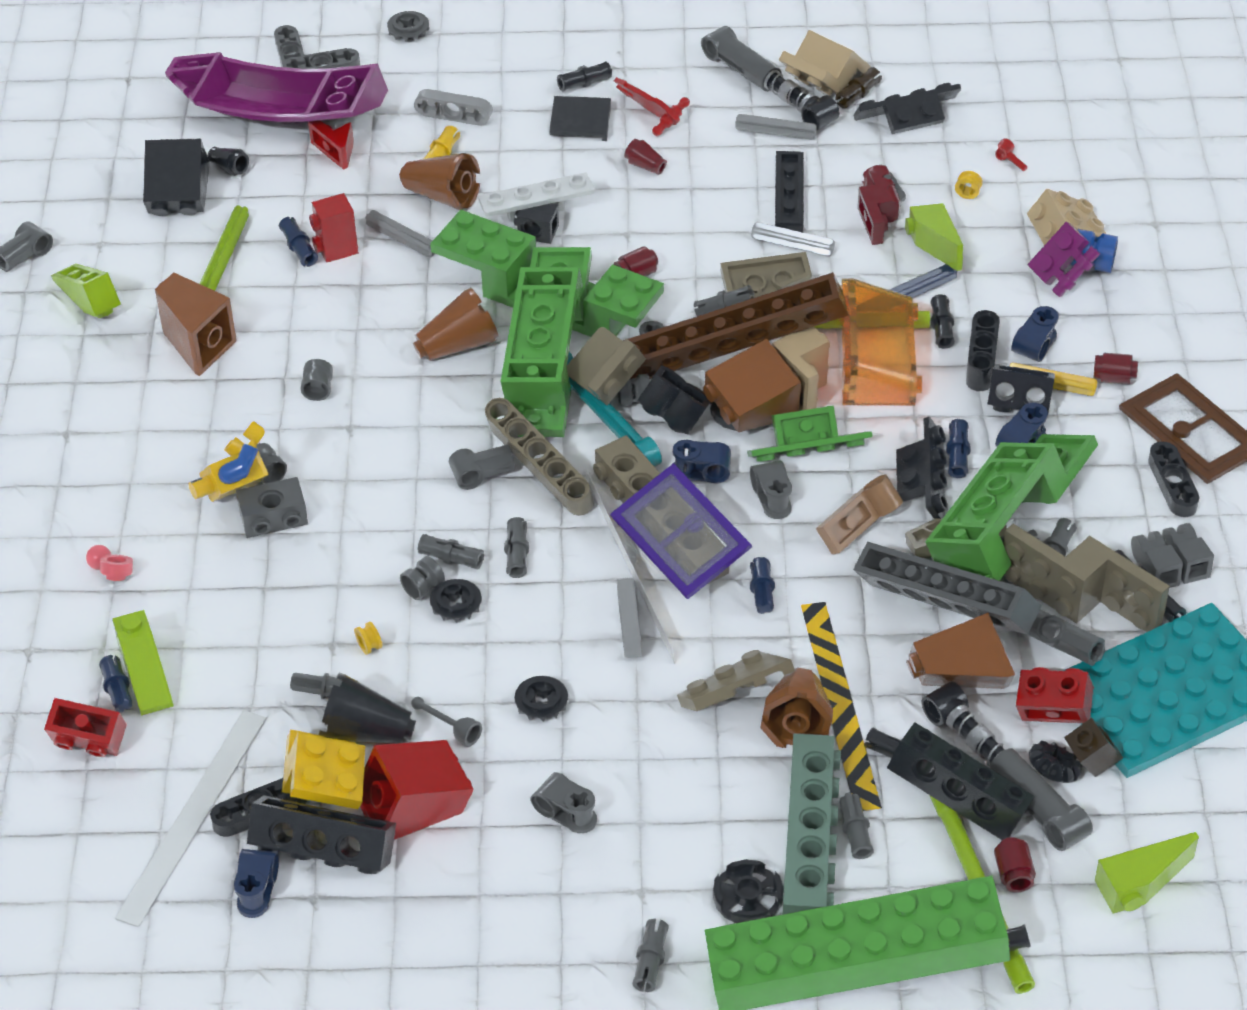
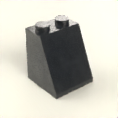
(175, 176)

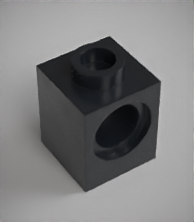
(538, 221)

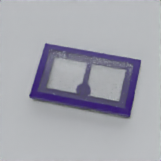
(681, 531)

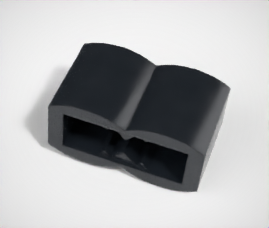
(674, 400)

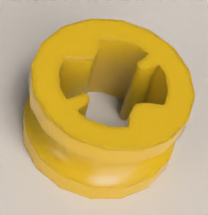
(968, 177)
(368, 637)

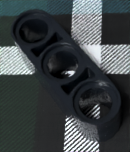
(982, 350)

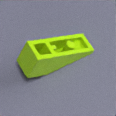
(935, 233)
(88, 289)
(142, 662)
(1139, 874)

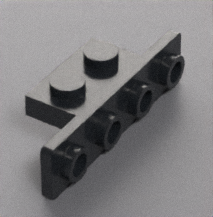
(910, 111)
(922, 469)

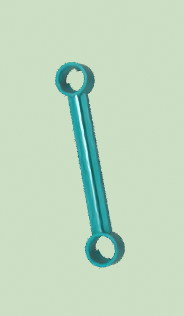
(617, 423)

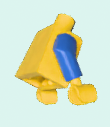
(236, 472)

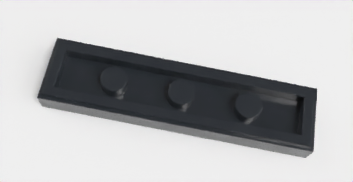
(789, 190)

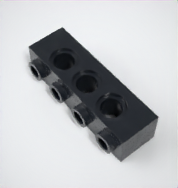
(960, 781)
(373, 834)

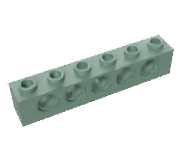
(811, 780)

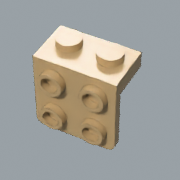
(1056, 208)

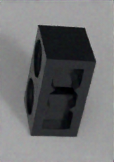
(1022, 382)

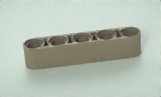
(545, 467)

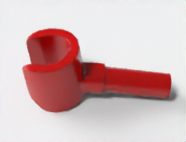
(1004, 152)

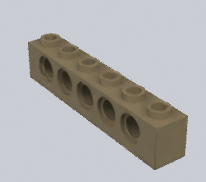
(626, 471)

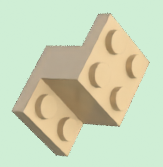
(823, 64)
(807, 357)

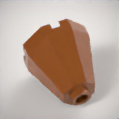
(796, 706)

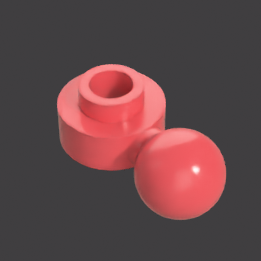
(113, 566)

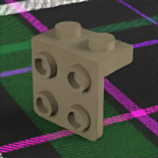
(605, 364)

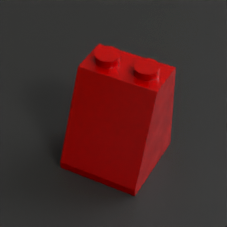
(414, 785)

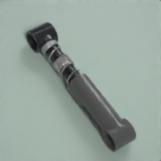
(725, 46)
(1061, 822)

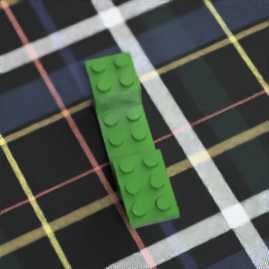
(500, 251)
(540, 335)
(1010, 476)

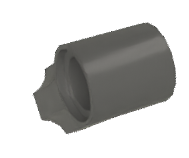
(28, 240)
(472, 467)

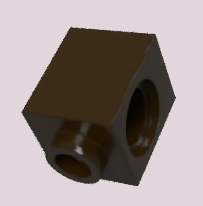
(1093, 747)

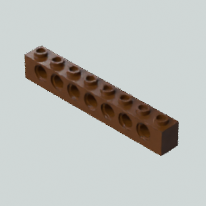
(741, 325)

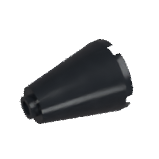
(365, 715)

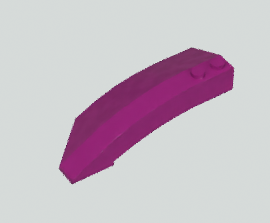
(277, 92)

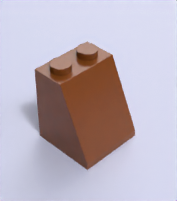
(195, 321)
(753, 387)
(962, 654)

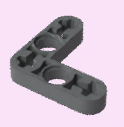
(334, 58)

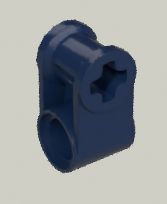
(1036, 334)
(1025, 425)
(704, 461)
(255, 881)

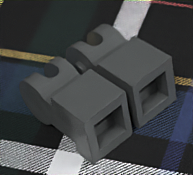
(1174, 555)

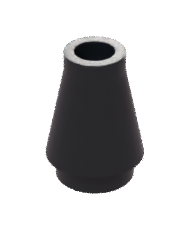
(229, 159)

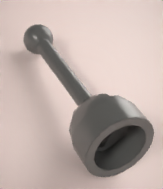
(465, 729)

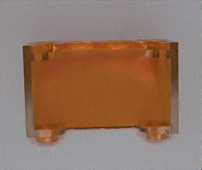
(878, 346)

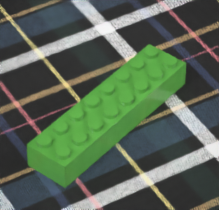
(857, 944)

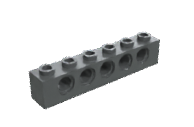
(947, 587)

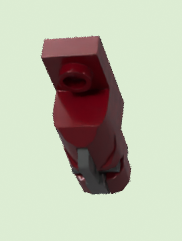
(879, 201)

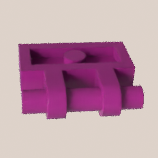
(1058, 254)

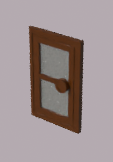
(1197, 427)

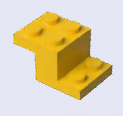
(324, 769)

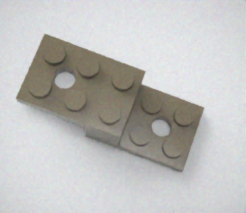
(1084, 579)

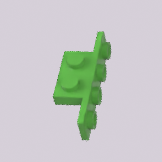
(804, 430)

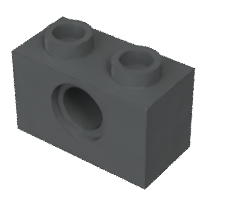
(272, 507)

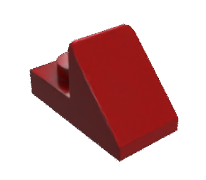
(335, 143)

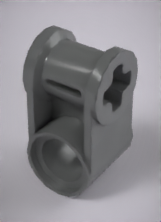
(772, 488)
(566, 803)

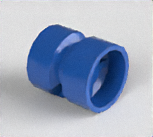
(1105, 245)

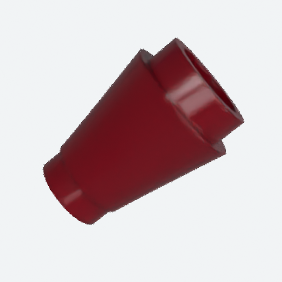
(644, 156)

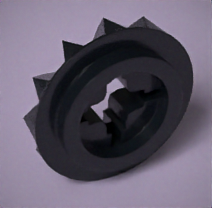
(451, 591)
(544, 687)
(1055, 762)

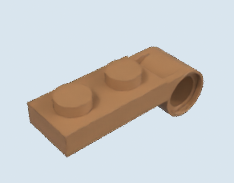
(858, 513)

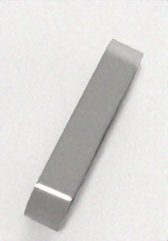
(435, 110)
(629, 618)

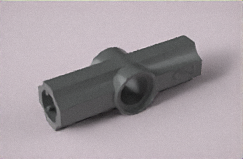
(1070, 639)

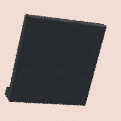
(580, 116)

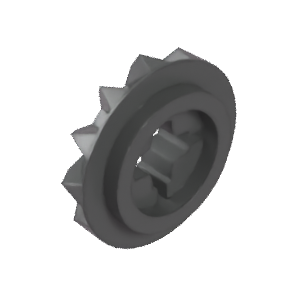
(414, 22)

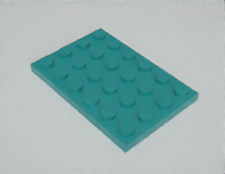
(1170, 688)

